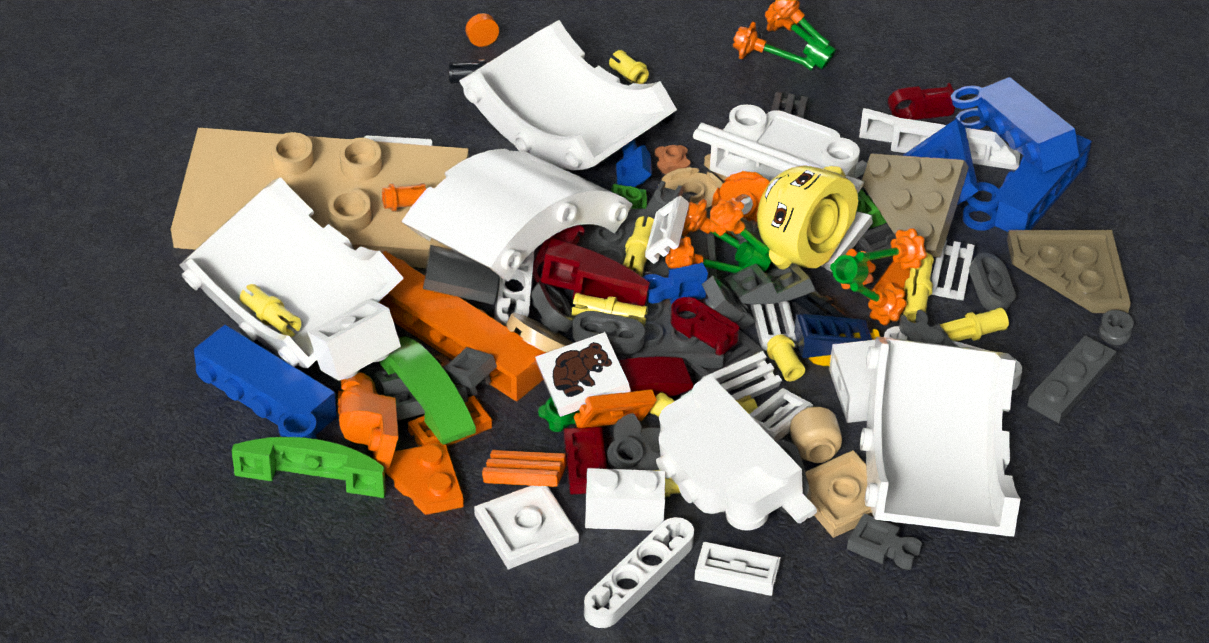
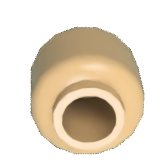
(816, 434)

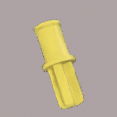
(976, 325)

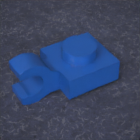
(635, 166)
(680, 283)

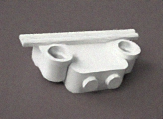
(776, 143)
(727, 459)

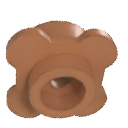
(672, 158)

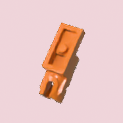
(368, 417)

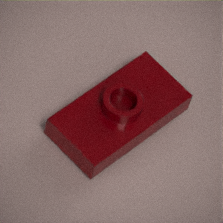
(583, 450)

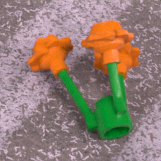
(786, 14)
(723, 218)
(856, 268)

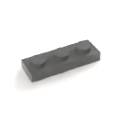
(1072, 379)

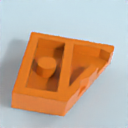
(426, 478)

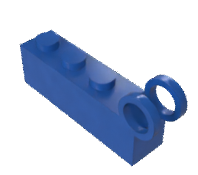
(1020, 121)
(1026, 193)
(265, 384)

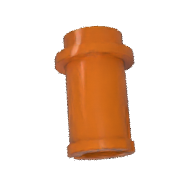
(401, 196)

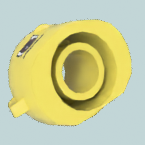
(806, 215)

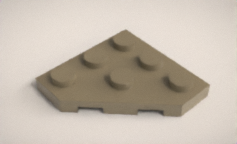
(916, 194)
(1075, 264)

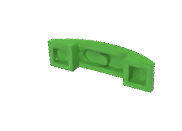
(432, 388)
(310, 457)

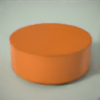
(482, 30)

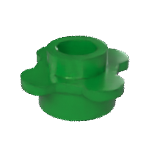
(555, 422)

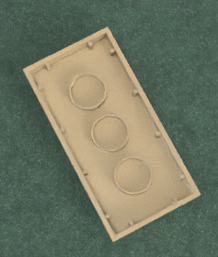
(331, 175)

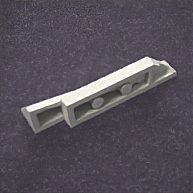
(985, 146)

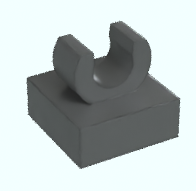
(662, 197)
(470, 369)

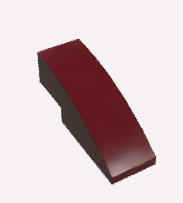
(591, 274)
(657, 374)

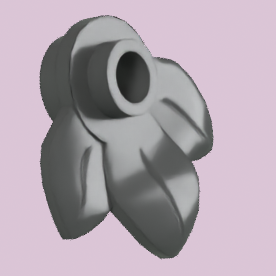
(636, 443)

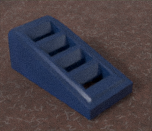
(818, 333)

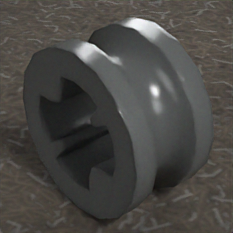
(1116, 327)

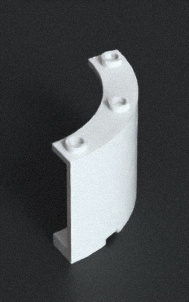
(560, 105)
(507, 205)
(290, 258)
(939, 437)

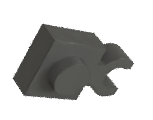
(724, 302)
(922, 332)
(880, 540)

